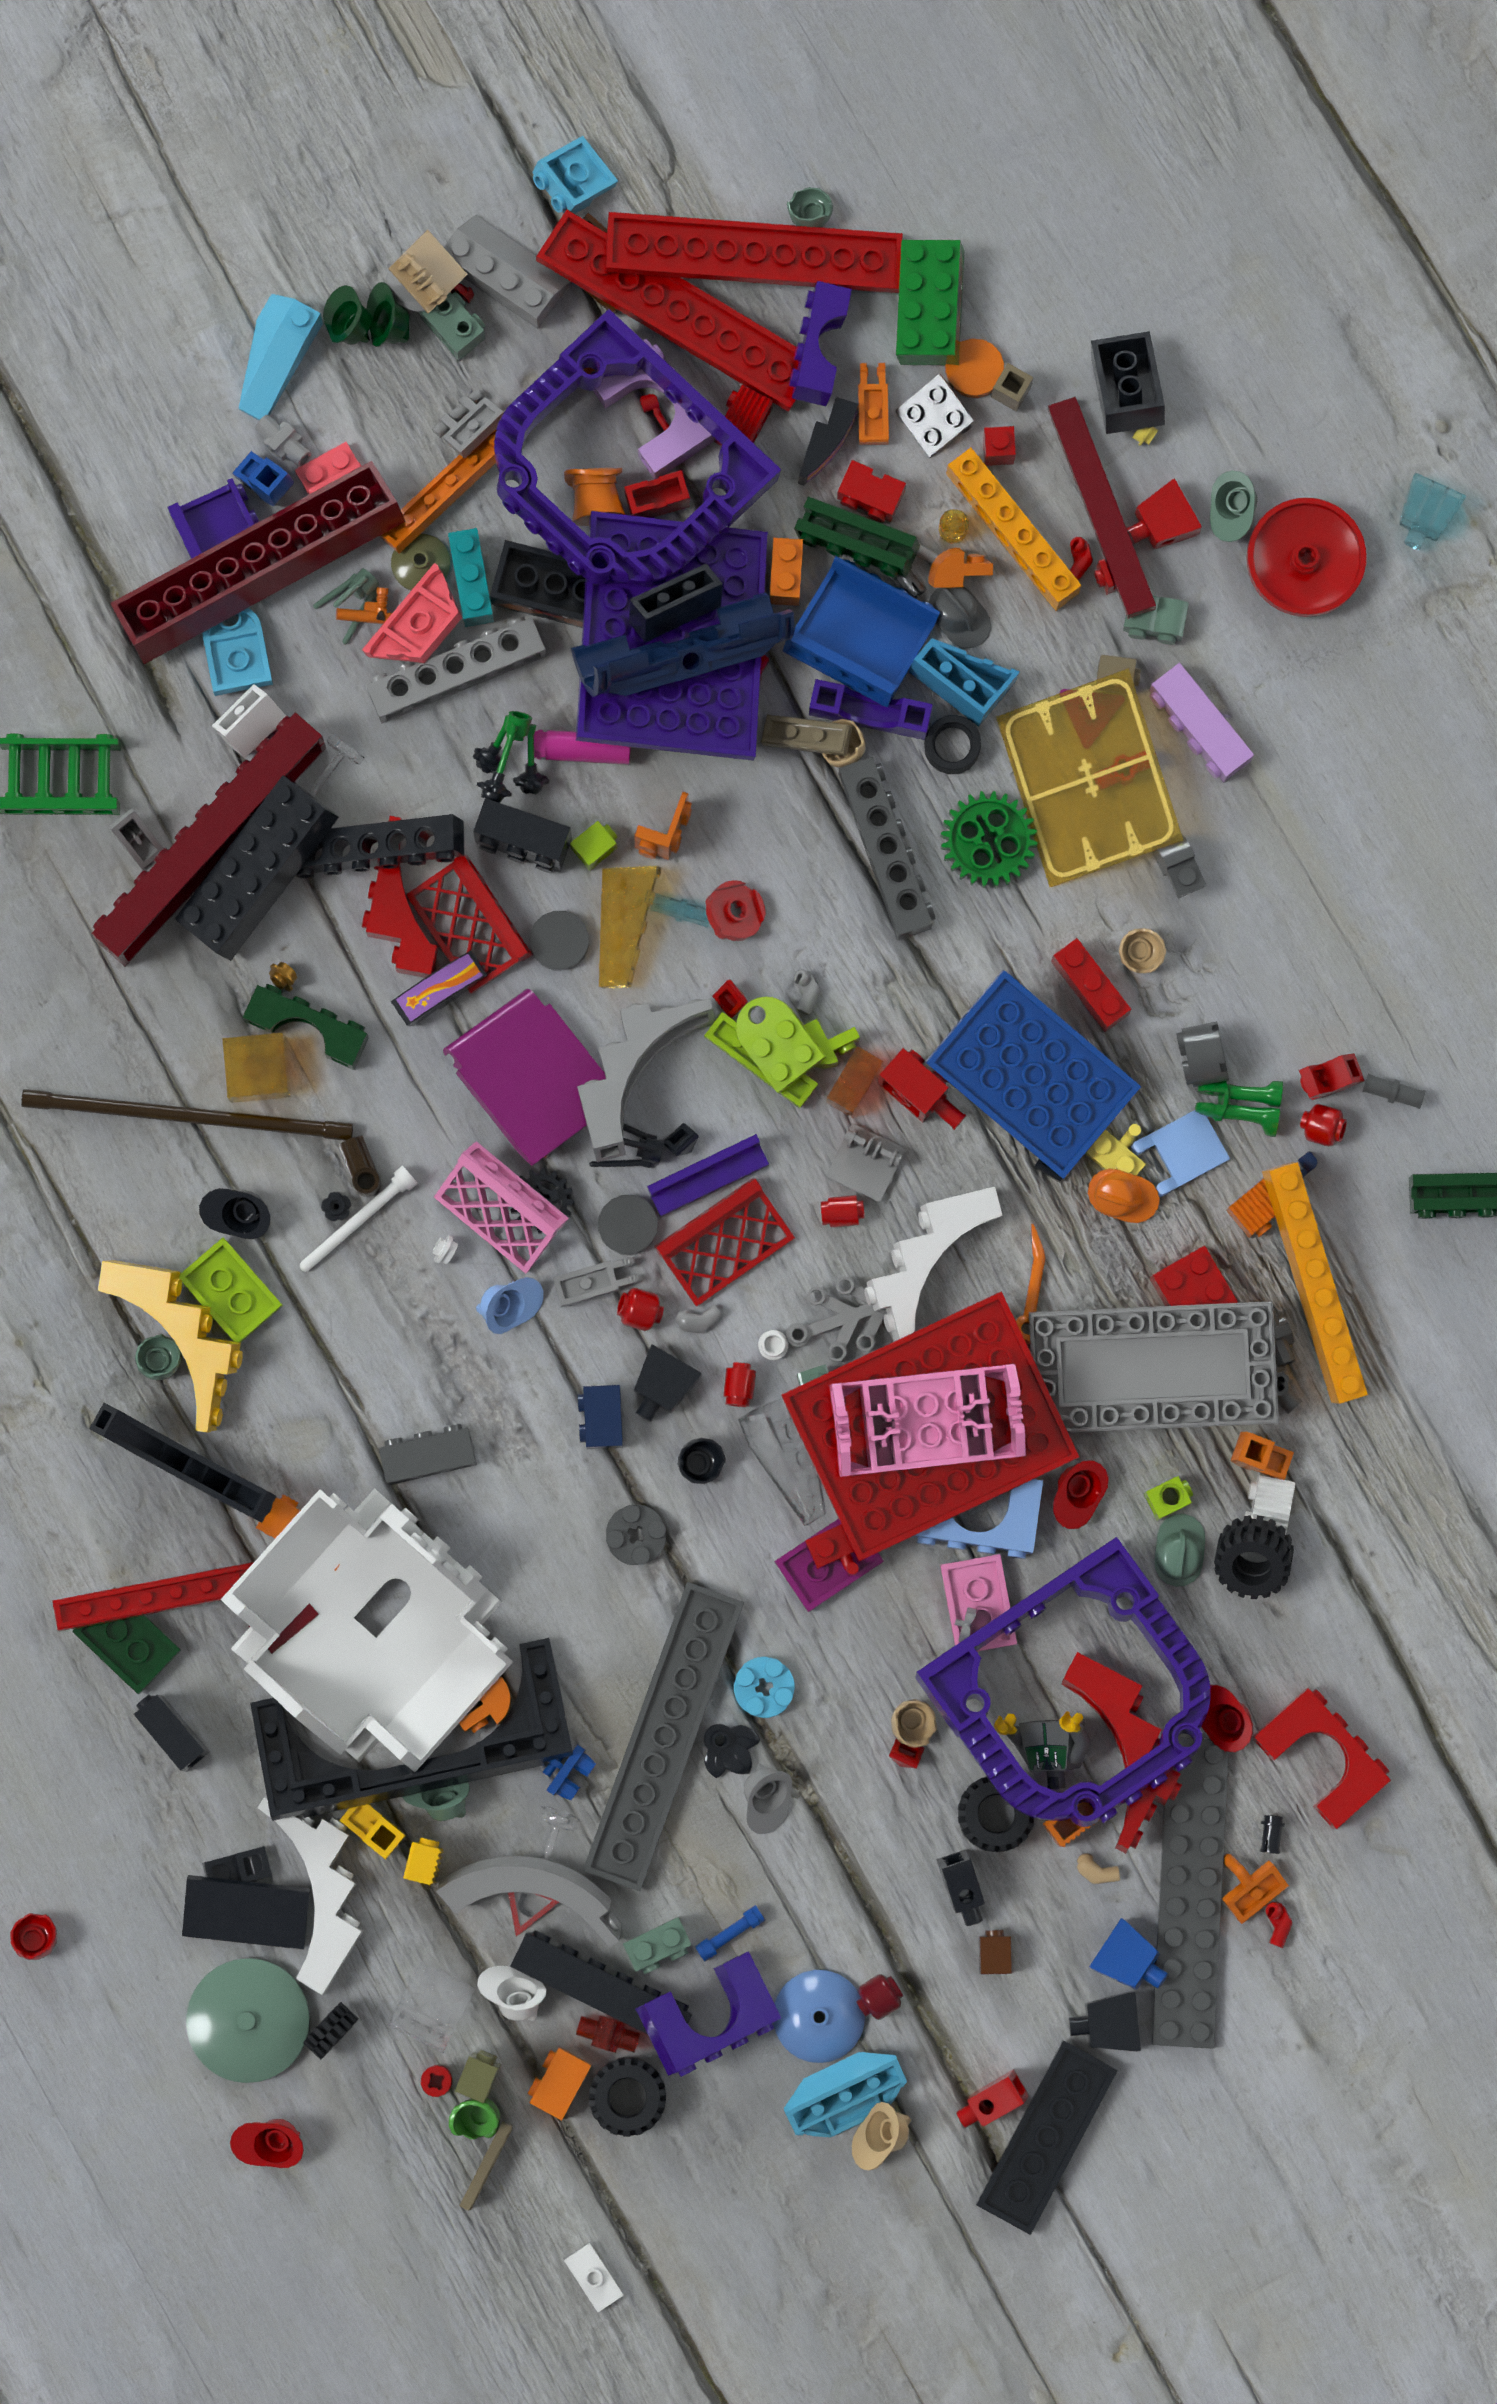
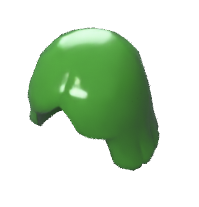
(475, 2119)

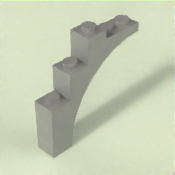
(623, 1063)

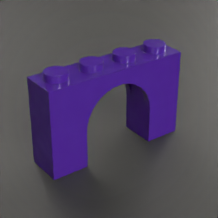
(750, 2012)

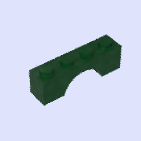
(272, 1010)

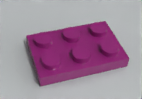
(817, 1585)

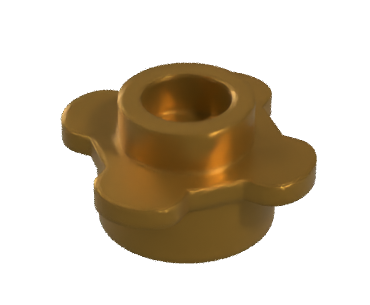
(282, 976)

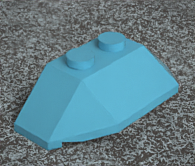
(844, 2094)

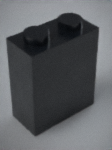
(170, 1732)

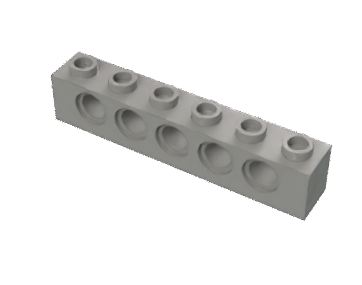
(473, 673)

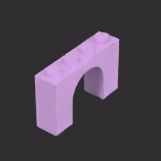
(672, 446)

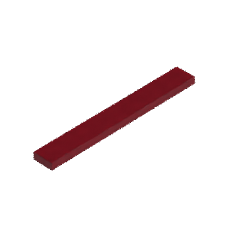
(1101, 507)

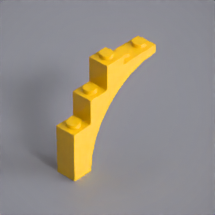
(187, 1323)

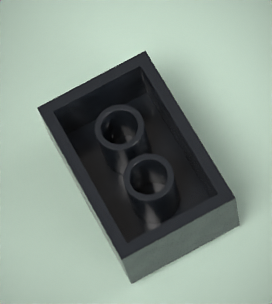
(1127, 382)
(522, 836)

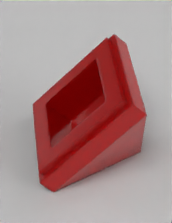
(730, 998)
(905, 1755)

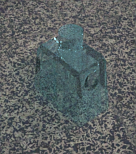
(1428, 510)

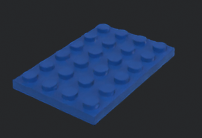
(1033, 1074)

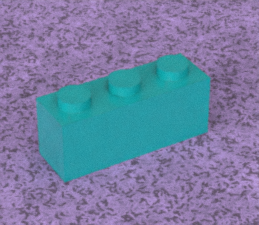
(470, 577)

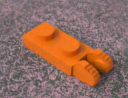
(873, 408)

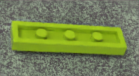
(725, 1037)

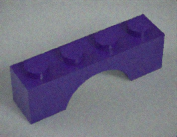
(815, 375)
(901, 716)

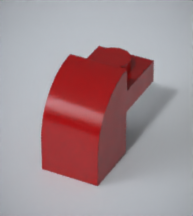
(1331, 1076)

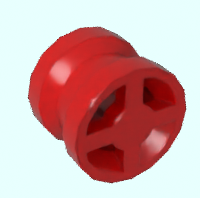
(438, 2074)

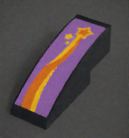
(828, 439)
(439, 988)

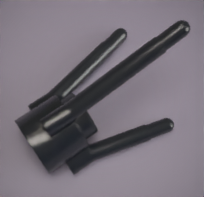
(648, 1149)

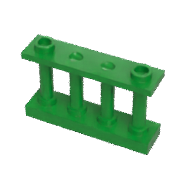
(73, 802)

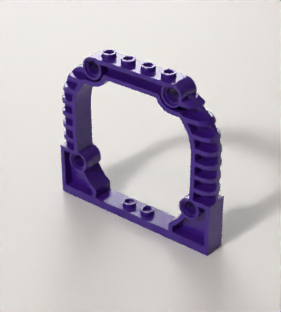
(616, 350)
(1106, 1577)

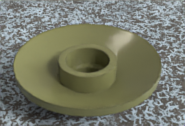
(410, 573)

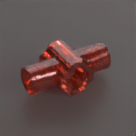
(608, 2034)

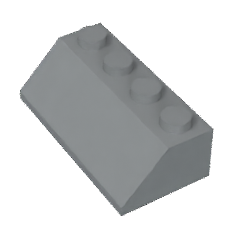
(506, 270)

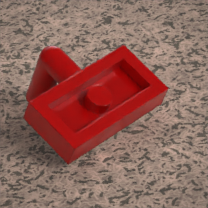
(830, 1547)

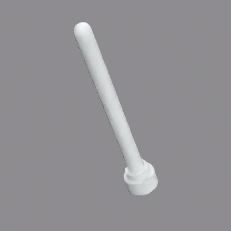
(400, 1182)

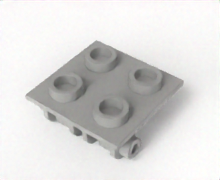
(865, 1162)

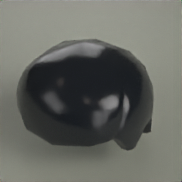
(701, 1460)

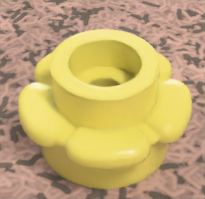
(1145, 435)

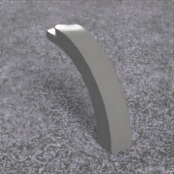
(536, 1877)

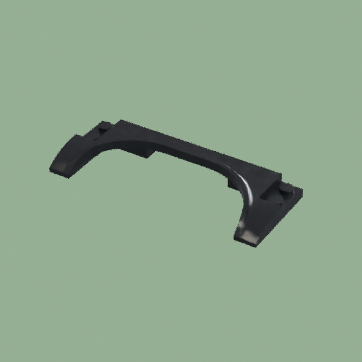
(308, 1785)

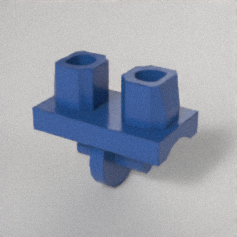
(562, 1785)

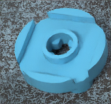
(756, 1703)

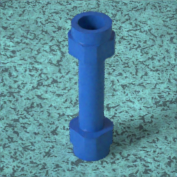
(751, 1918)

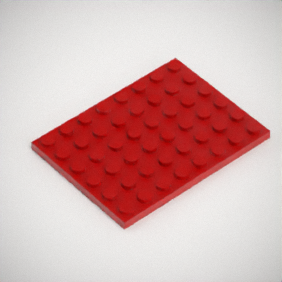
(898, 1504)

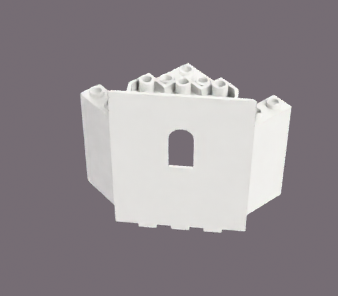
(334, 1673)

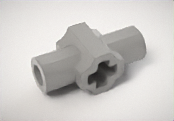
(283, 440)

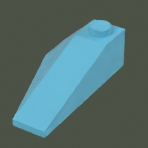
(277, 348)

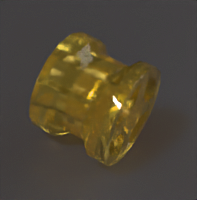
(954, 519)

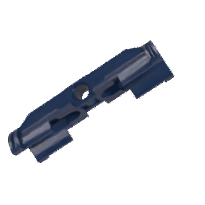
(744, 633)

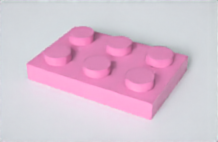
(981, 1586)

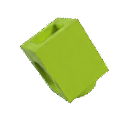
(594, 844)
(1159, 1507)

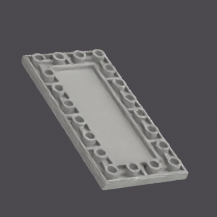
(1159, 1365)

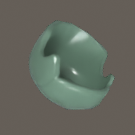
(810, 207)
(158, 1357)

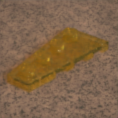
(624, 912)

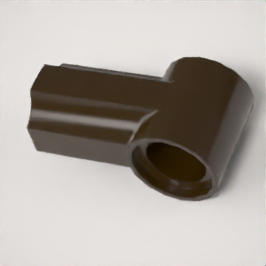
(359, 1164)

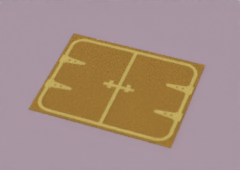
(1089, 778)

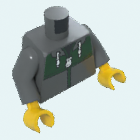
(1048, 1744)

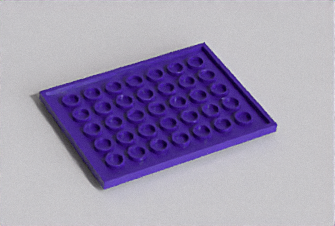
(695, 715)

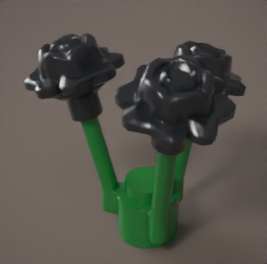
(517, 726)

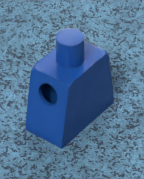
(1128, 1958)

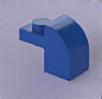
(263, 478)

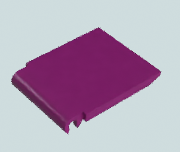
(526, 1074)

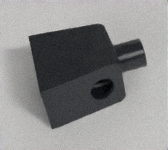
(663, 1382)
(957, 1876)
(1109, 2023)

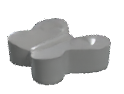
(966, 1624)

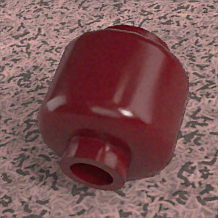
(879, 1997)

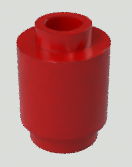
(842, 1211)
(739, 1385)

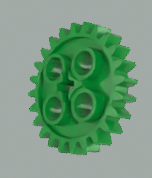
(963, 848)

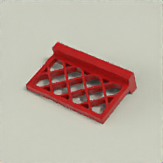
(486, 903)
(709, 1220)

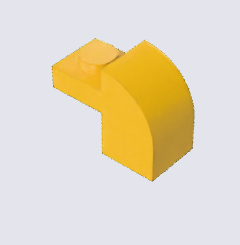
(373, 1829)

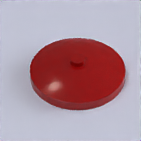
(1306, 557)

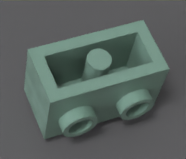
(455, 325)
(654, 1945)

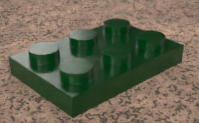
(130, 1648)

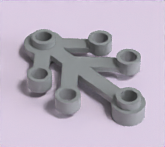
(846, 1317)

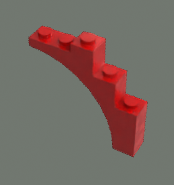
(1112, 1699)

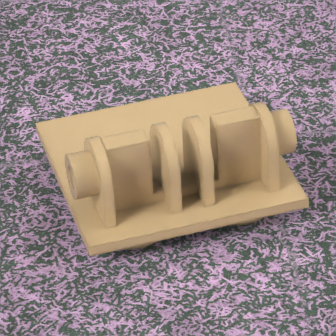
(427, 271)

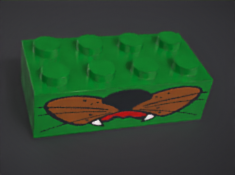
(930, 302)

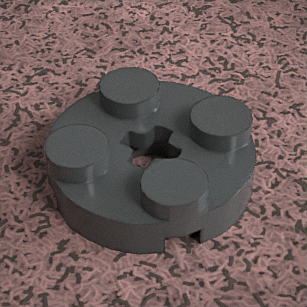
(638, 1552)

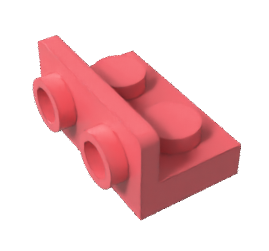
(327, 468)

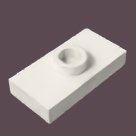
(593, 2277)

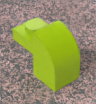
(840, 1043)

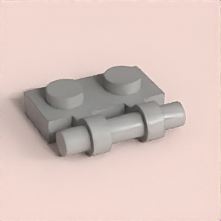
(473, 428)

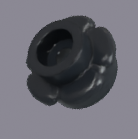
(336, 1214)

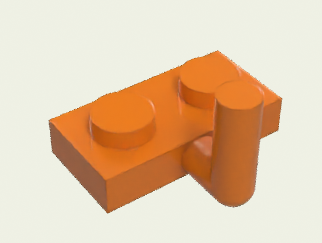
(1254, 1890)

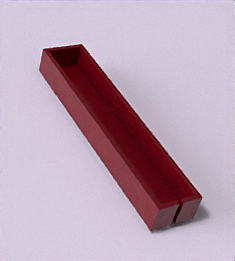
(200, 846)

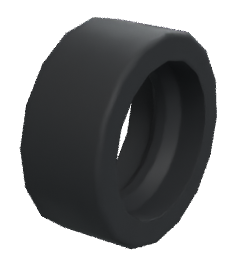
(966, 726)

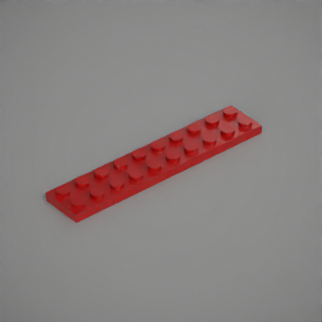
(752, 252)
(675, 311)

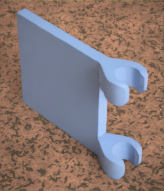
(1186, 1148)

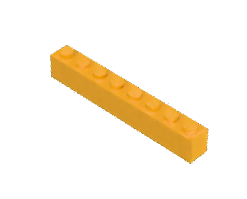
(1314, 1282)

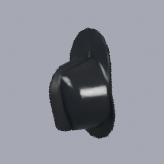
(235, 1213)

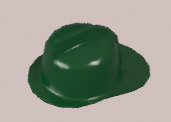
(346, 317)
(389, 318)

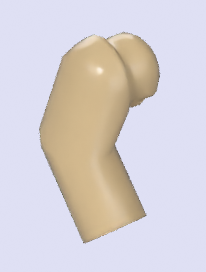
(1094, 1873)

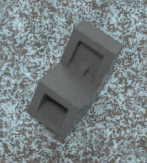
(1181, 868)

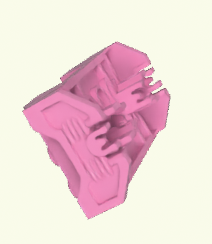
(927, 1420)

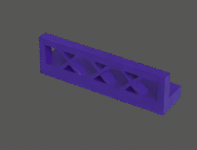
(708, 1175)

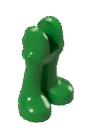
(1266, 1117)

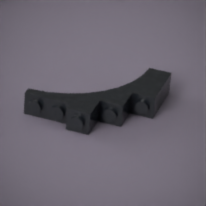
(182, 1463)

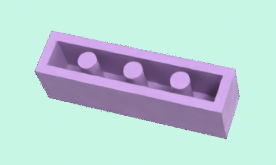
(1200, 722)

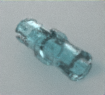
(680, 910)

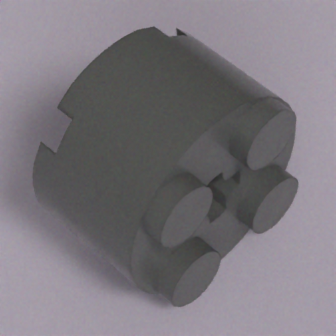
(1204, 1054)

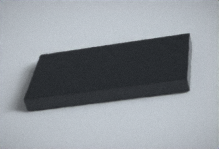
(246, 1912)

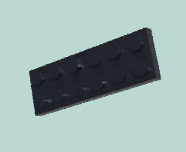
(1046, 2137)

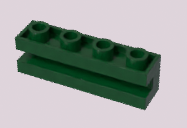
(857, 538)
(1453, 1194)

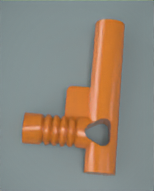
(370, 610)

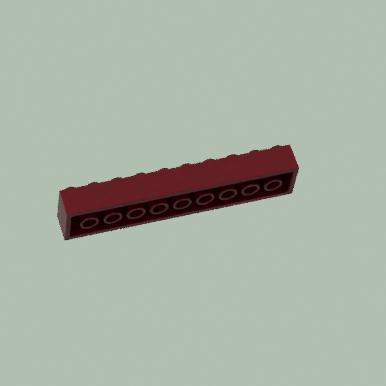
(258, 562)

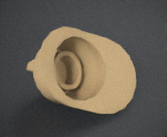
(879, 2135)

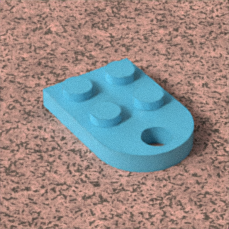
(237, 655)

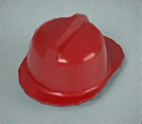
(1079, 1493)
(1227, 1721)
(267, 2144)

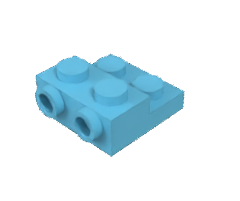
(573, 176)

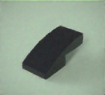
(243, 1866)

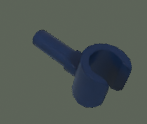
(1308, 1163)

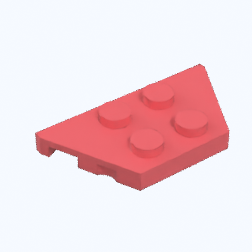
(418, 622)

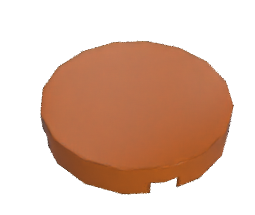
(977, 369)

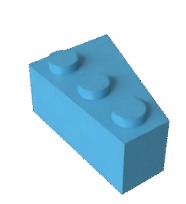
(963, 680)

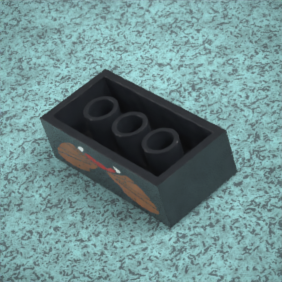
(538, 585)

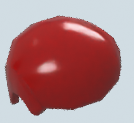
(33, 1936)

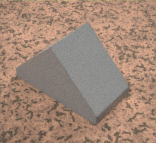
(136, 838)

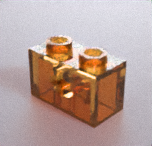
(854, 1081)

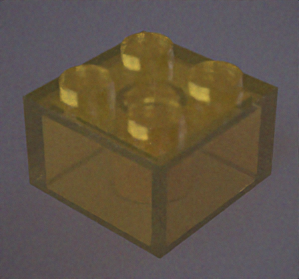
(256, 1067)

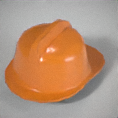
(1123, 1195)

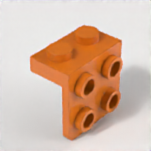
(654, 843)

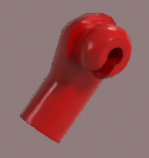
(1081, 556)
(1281, 1922)

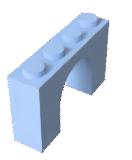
(1013, 1534)

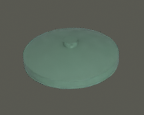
(248, 2020)

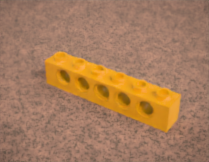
(1013, 529)

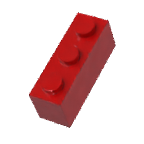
(1091, 985)

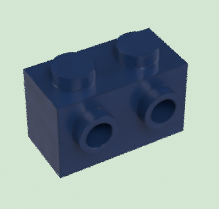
(602, 1417)

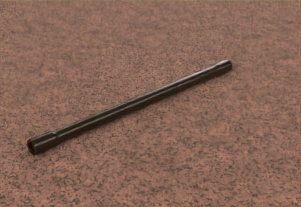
(48, 1100)

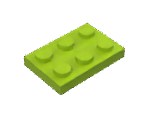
(231, 1289)

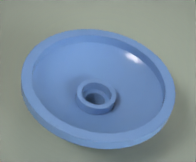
(812, 1993)

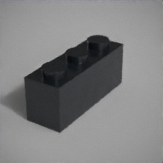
(675, 602)

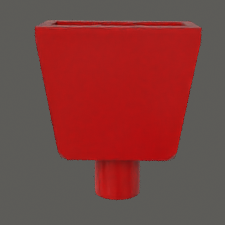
(1165, 518)
(1005, 2094)

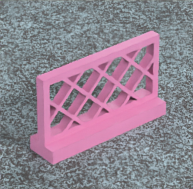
(511, 1192)

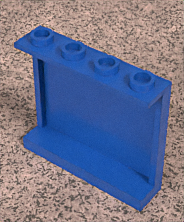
(862, 631)

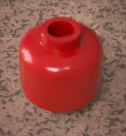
(1323, 1125)
(640, 1309)

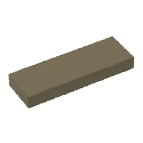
(806, 735)
(486, 2166)

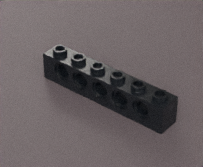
(447, 844)

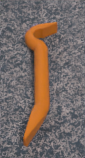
(1034, 1283)

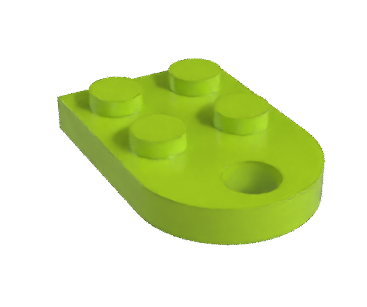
(779, 1043)

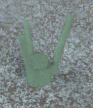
(360, 585)

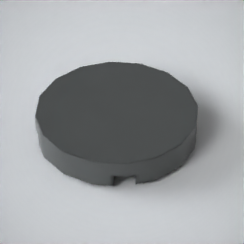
(559, 940)
(627, 1224)

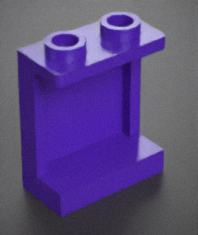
(212, 518)

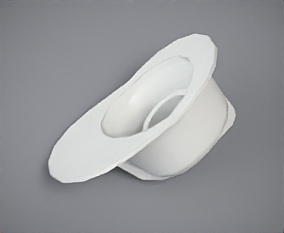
(512, 1991)

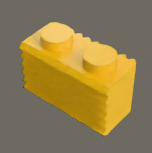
(423, 1861)

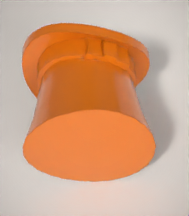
(593, 491)

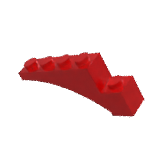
(394, 922)

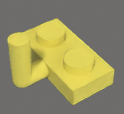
(1115, 1154)

